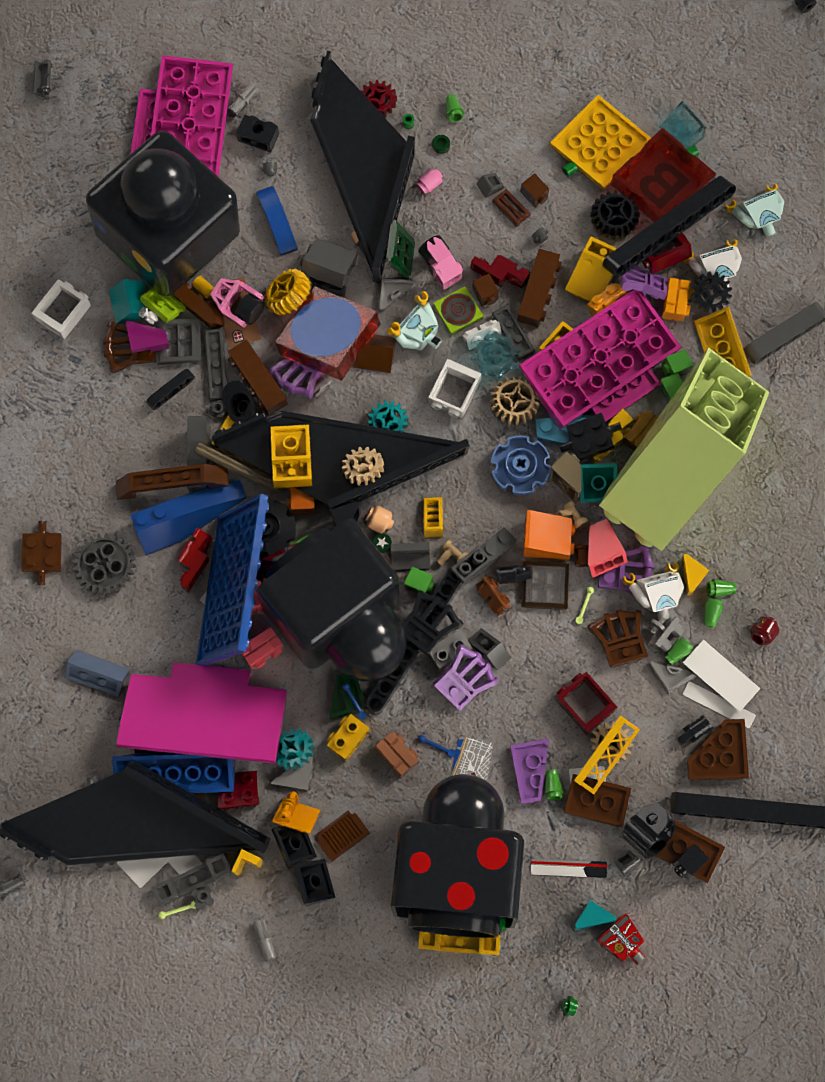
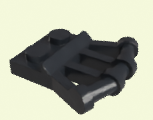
(423, 634)

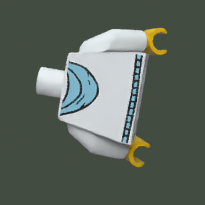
(724, 261)
(658, 591)

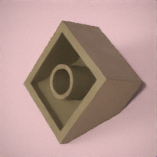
(567, 475)

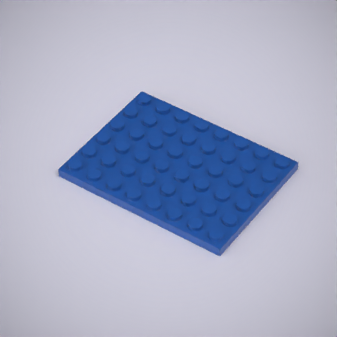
(232, 581)

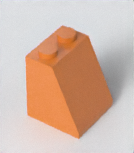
(548, 536)

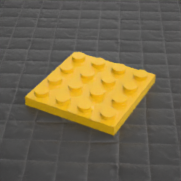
(599, 141)

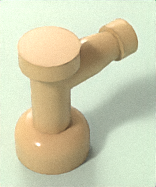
(569, 509)
(450, 550)

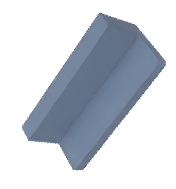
(96, 673)

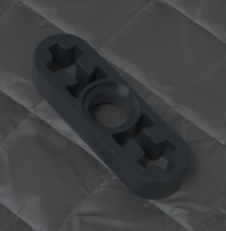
(170, 389)

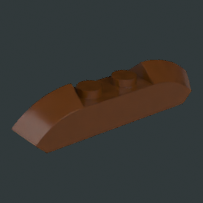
(197, 305)

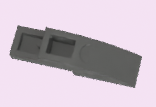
(484, 555)

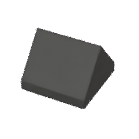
(627, 862)

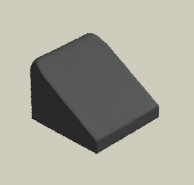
(489, 184)

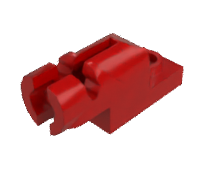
(193, 558)

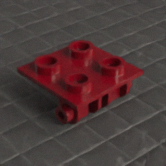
(244, 792)

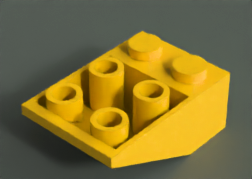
(589, 275)

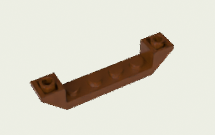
(170, 478)

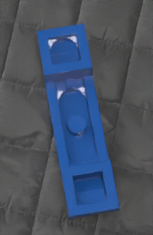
(277, 220)

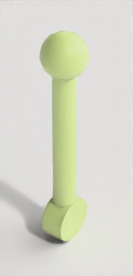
(579, 620)
(162, 915)

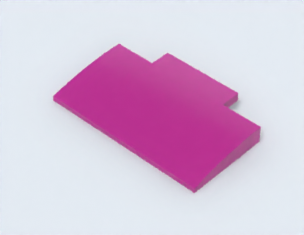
(189, 105)
(602, 362)
(203, 714)

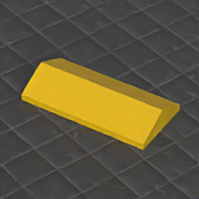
(720, 335)

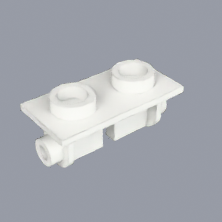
(473, 334)

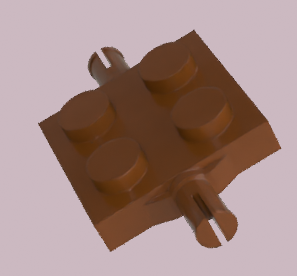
(41, 552)

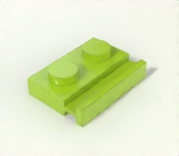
(163, 306)

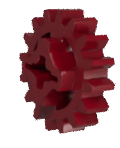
(380, 95)

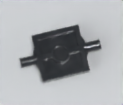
(590, 437)

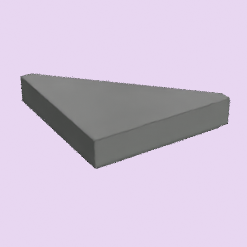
(392, 290)
(671, 676)
(296, 779)

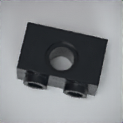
(263, 140)
(690, 862)

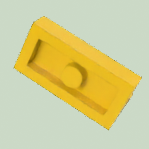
(244, 857)

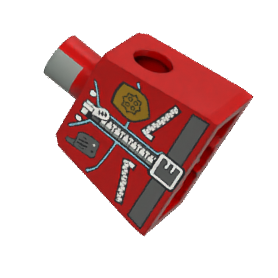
(623, 940)

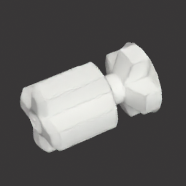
(149, 316)

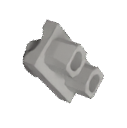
(662, 629)

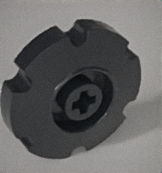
(280, 528)

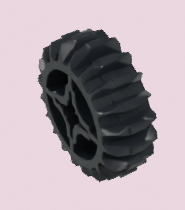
(623, 224)

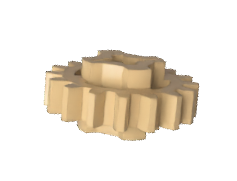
(363, 466)
(615, 750)

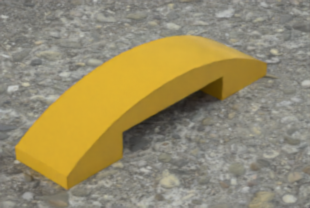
(457, 944)

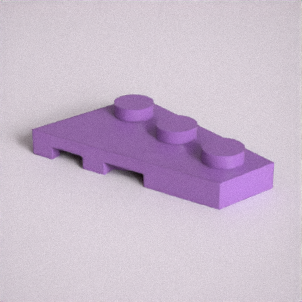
(529, 768)

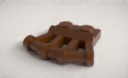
(137, 357)
(624, 649)

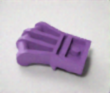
(644, 281)
(293, 388)
(613, 578)
(453, 684)

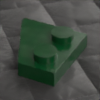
(341, 701)

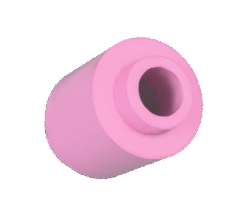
(429, 181)

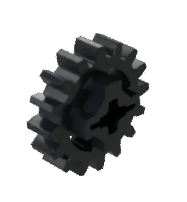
(719, 293)

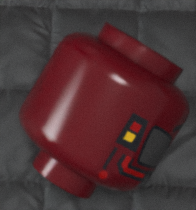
(764, 630)

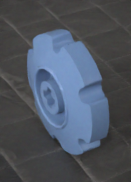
(518, 479)

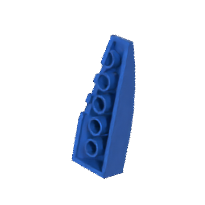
(180, 517)
(190, 772)

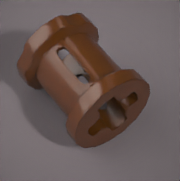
(581, 555)

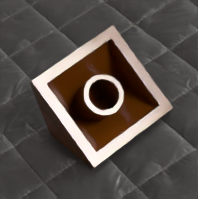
(377, 354)

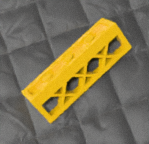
(586, 770)

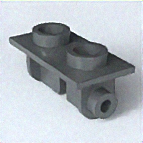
(41, 81)

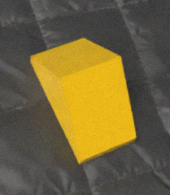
(693, 573)

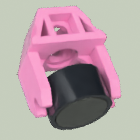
(437, 255)
(249, 308)

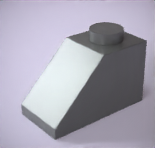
(490, 649)

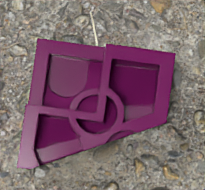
(146, 337)

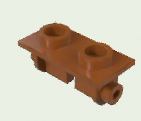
(499, 600)

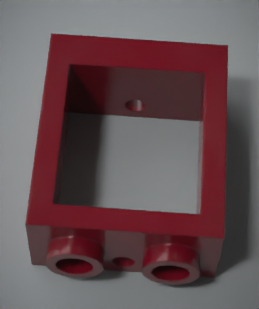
(671, 257)
(600, 717)

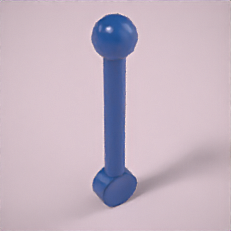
(362, 715)
(451, 753)

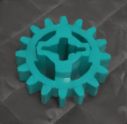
(380, 418)
(295, 741)

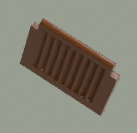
(342, 835)

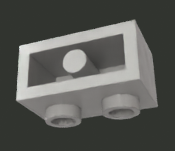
(445, 650)

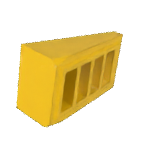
(433, 529)

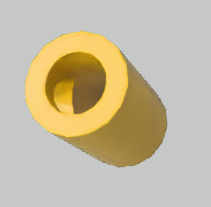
(203, 287)

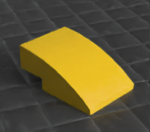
(291, 456)

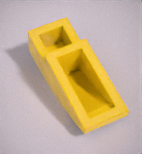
(617, 437)

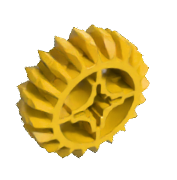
(287, 292)

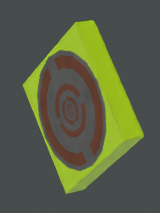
(458, 310)

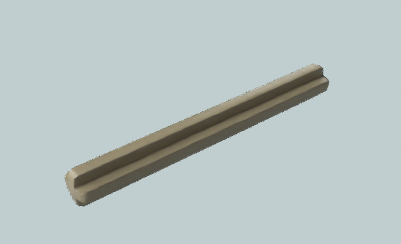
(236, 467)

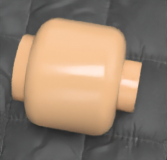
(379, 519)

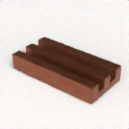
(521, 218)

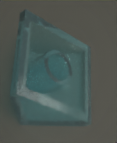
(684, 125)

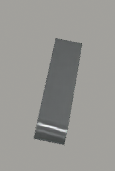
(785, 333)

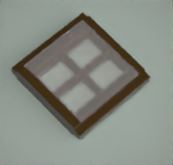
(547, 587)

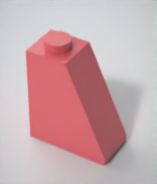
(604, 549)

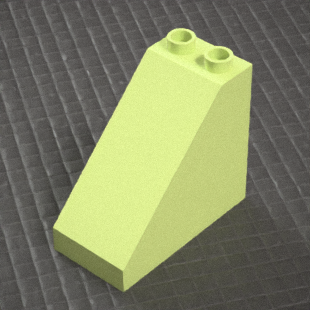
(686, 451)

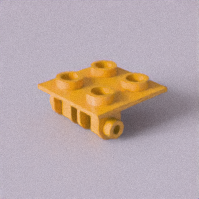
(296, 814)

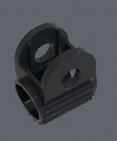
(649, 830)

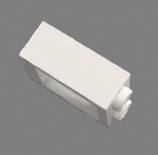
(74, 317)
(461, 372)

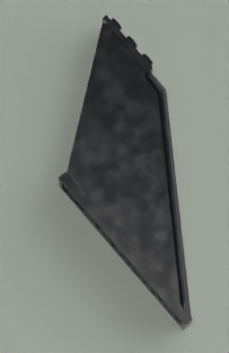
(364, 157)
(330, 440)
(129, 819)

